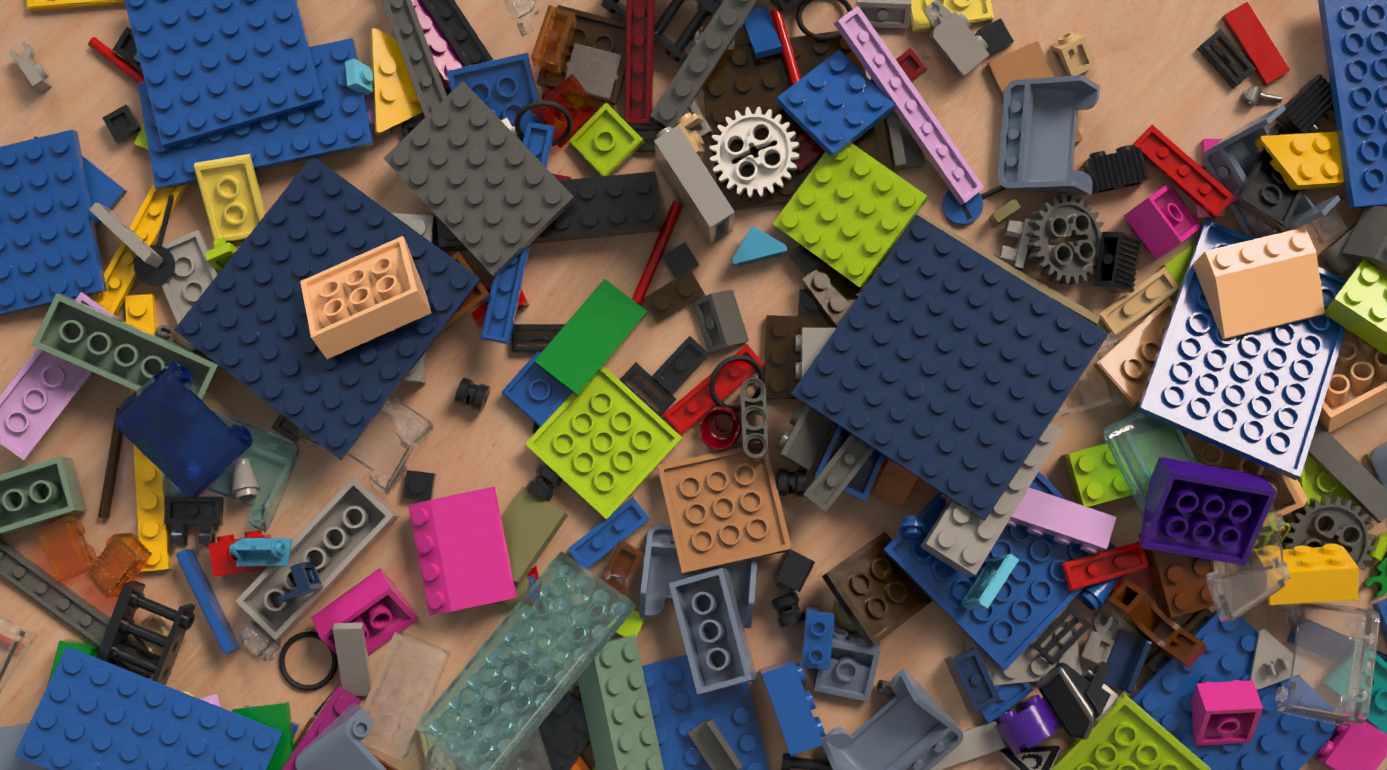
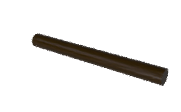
(111, 472)

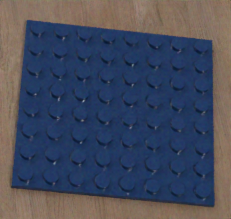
(257, 317)
(950, 366)

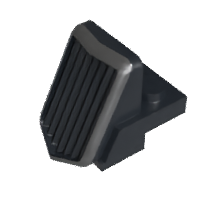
(1076, 697)

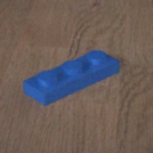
(608, 533)

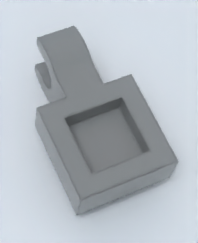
(34, 72)
(1099, 644)

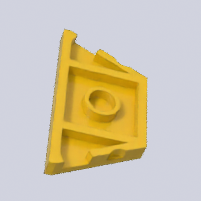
(393, 89)
(1305, 159)

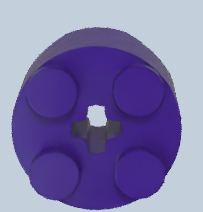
(1027, 725)

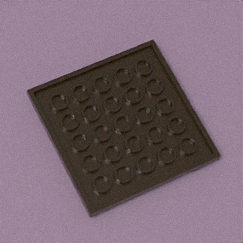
(753, 83)

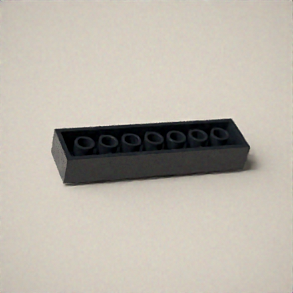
(601, 209)

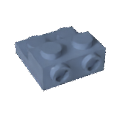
(851, 667)

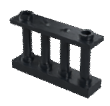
(675, 50)
(122, 624)

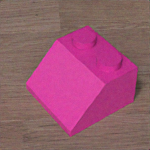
(1162, 221)
(1225, 712)
(1354, 748)

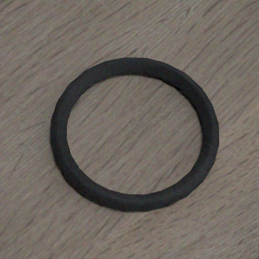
(814, 36)
(544, 103)
(728, 360)
(287, 677)

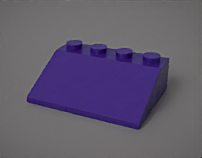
(1204, 511)

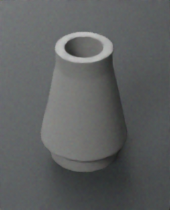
(244, 481)

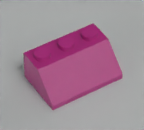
(375, 603)

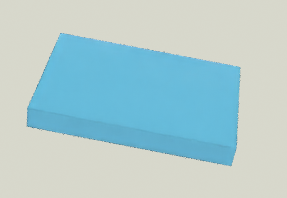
(989, 582)

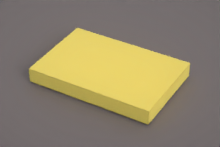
(974, 10)
(230, 196)

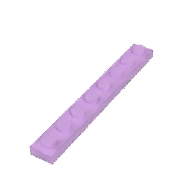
(909, 105)

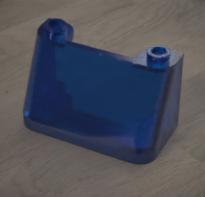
(180, 431)

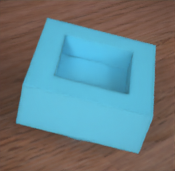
(359, 76)

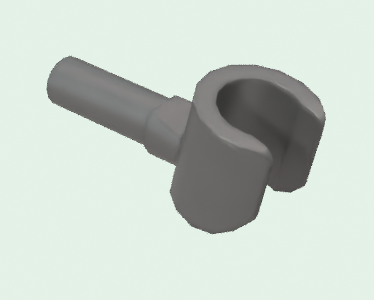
(1253, 94)

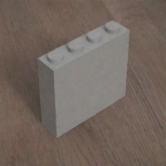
(693, 184)

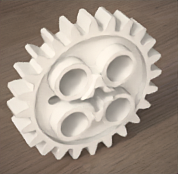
(744, 129)

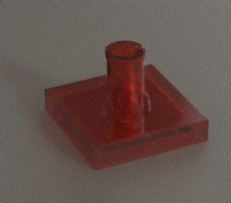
(572, 97)

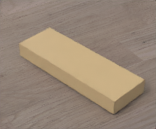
(1138, 303)

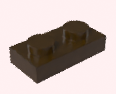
(674, 296)

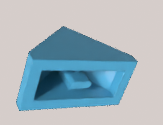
(757, 247)

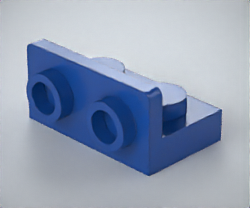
(817, 639)

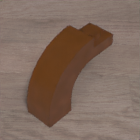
(1154, 625)

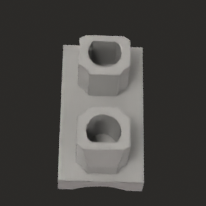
(1017, 255)

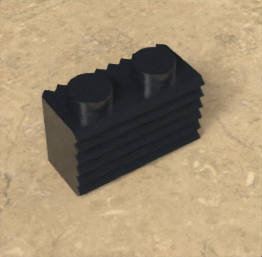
(1308, 107)
(1116, 169)
(1117, 262)
(793, 572)

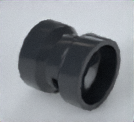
(472, 394)
(791, 482)
(542, 489)
(790, 615)

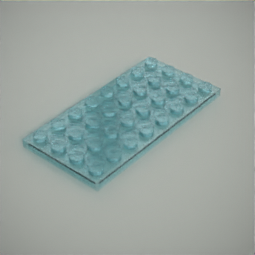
(525, 667)

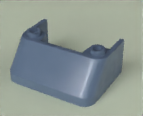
(1230, 164)

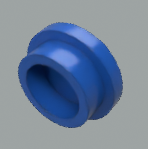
(913, 526)

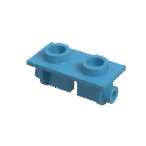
(262, 551)

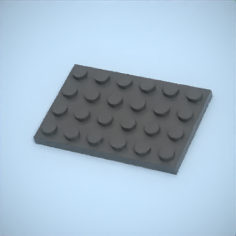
(479, 179)

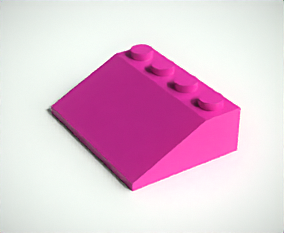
(462, 551)

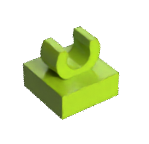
(220, 254)

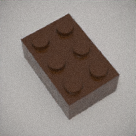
(1179, 582)

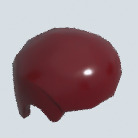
(720, 428)

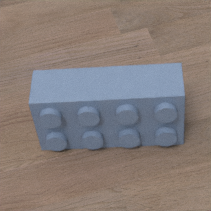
(712, 631)

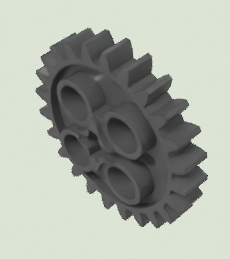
(1069, 219)
(1339, 517)

